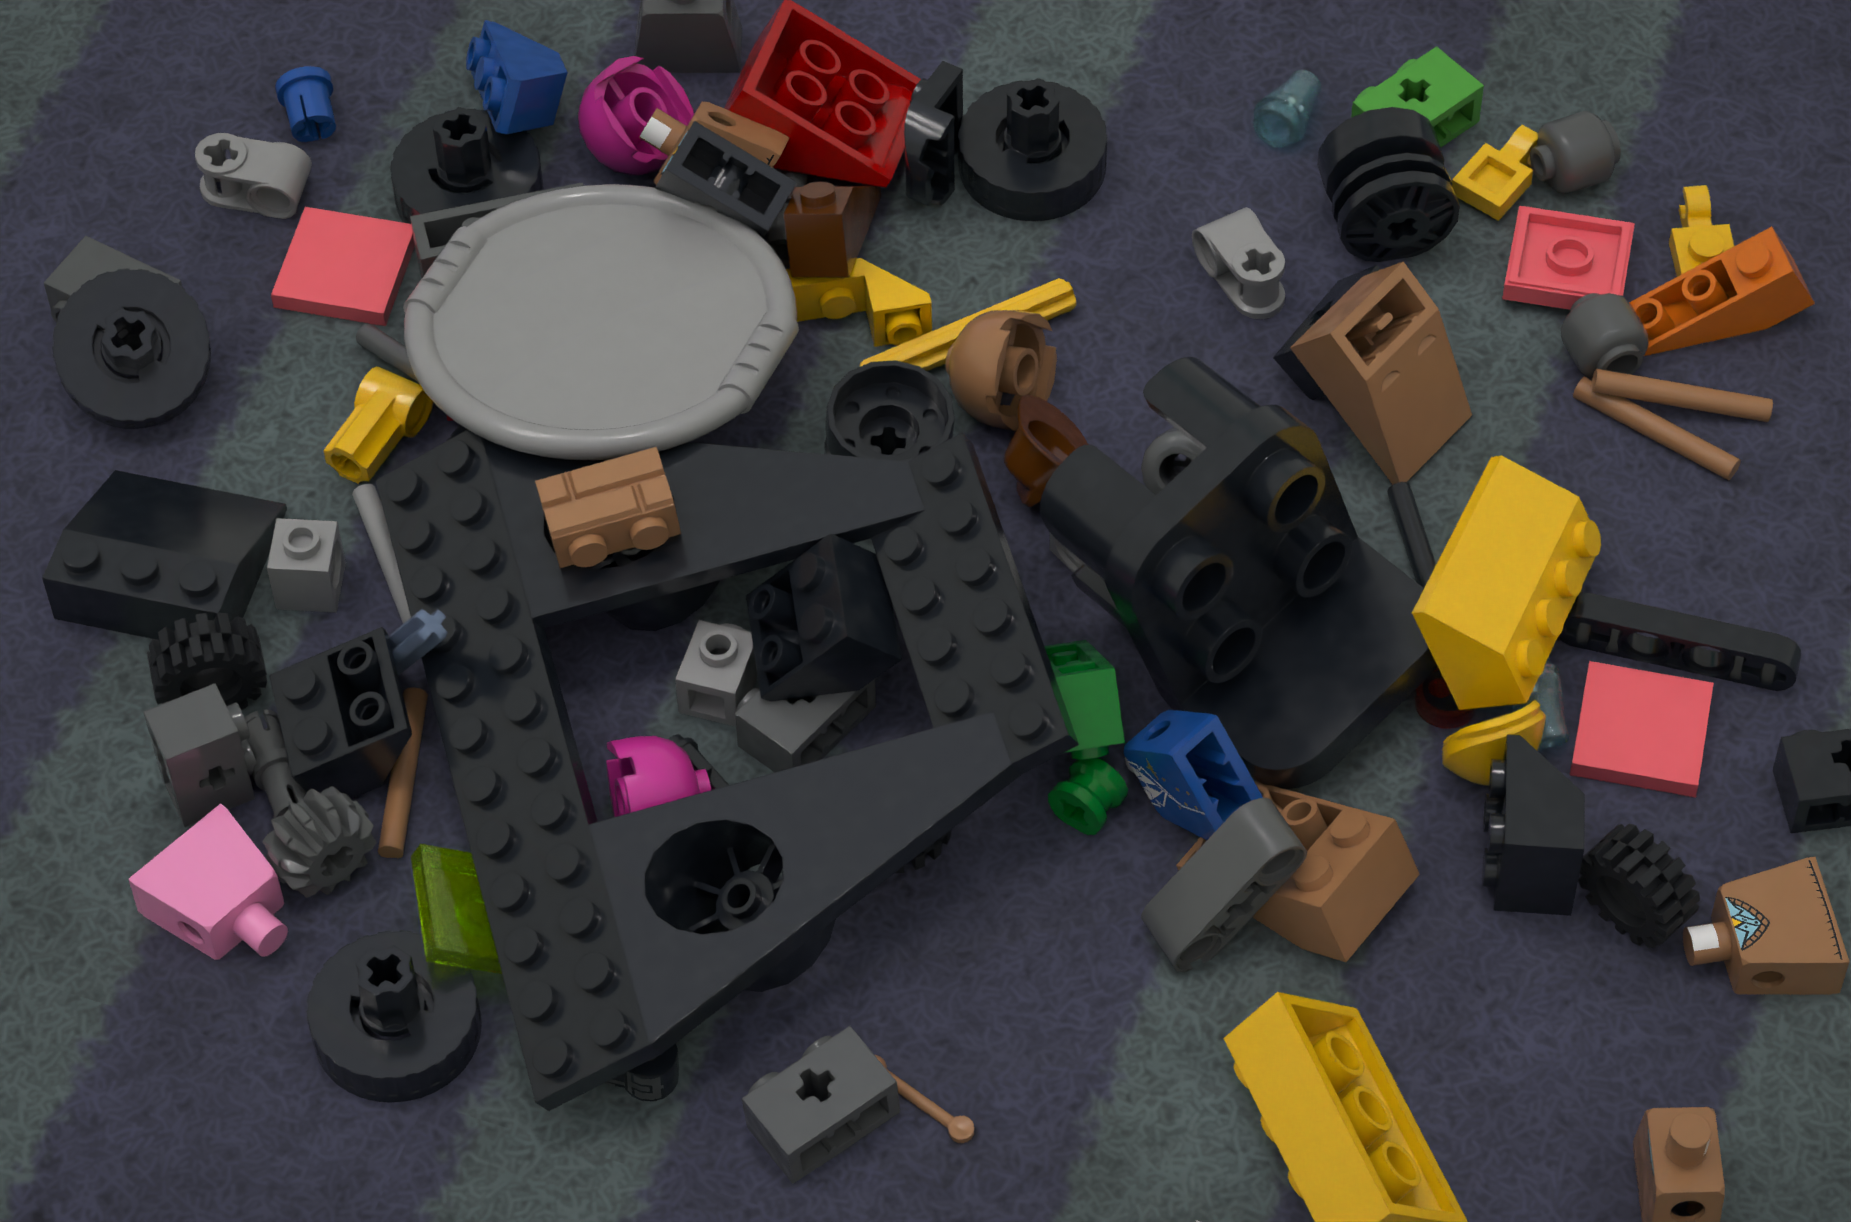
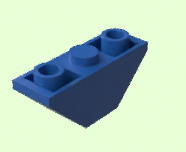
(515, 78)

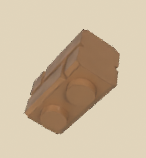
(608, 508)

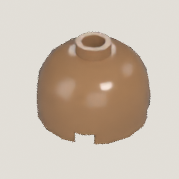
(1001, 355)

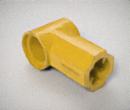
(382, 413)

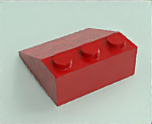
(827, 95)

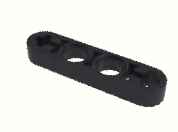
(1744, 655)

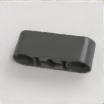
(1224, 884)

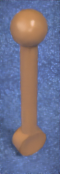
(959, 1128)

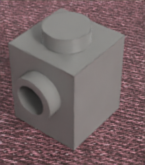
(716, 672)

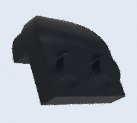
(933, 135)

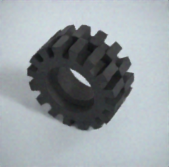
(208, 655)
(1638, 885)

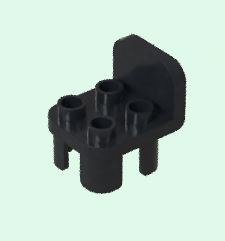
(1245, 580)

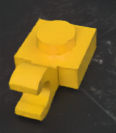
(1495, 177)
(1698, 238)

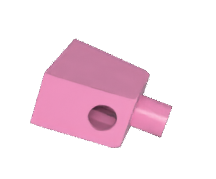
(213, 889)

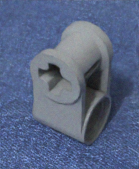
(258, 176)
(1243, 262)

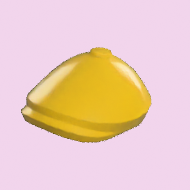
(1473, 747)

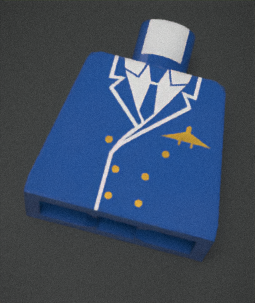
(1182, 762)

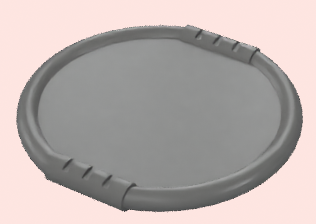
(599, 322)

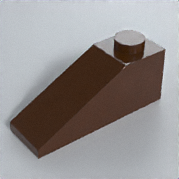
(828, 227)

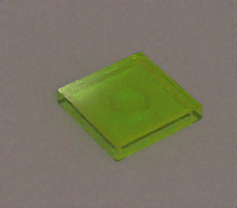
(452, 910)

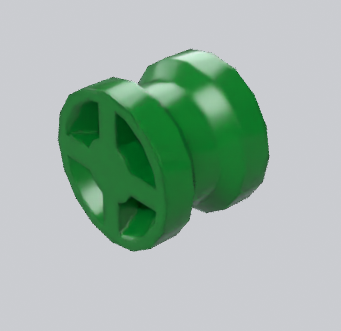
(1088, 795)

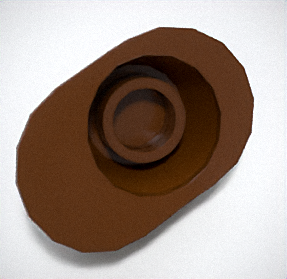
(1039, 446)

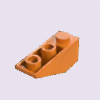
(1725, 296)

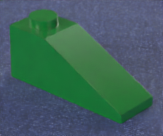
(1089, 696)

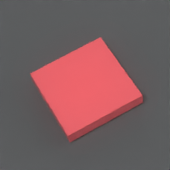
(1565, 257)
(344, 266)
(1642, 729)

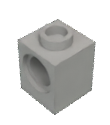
(306, 565)

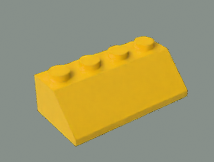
(1505, 585)
(1338, 1115)

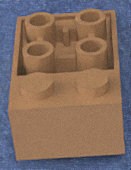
(1388, 369)
(1348, 880)

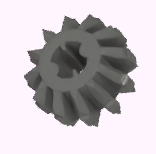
(319, 841)

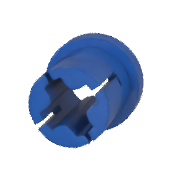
(307, 100)

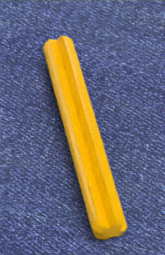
(932, 348)

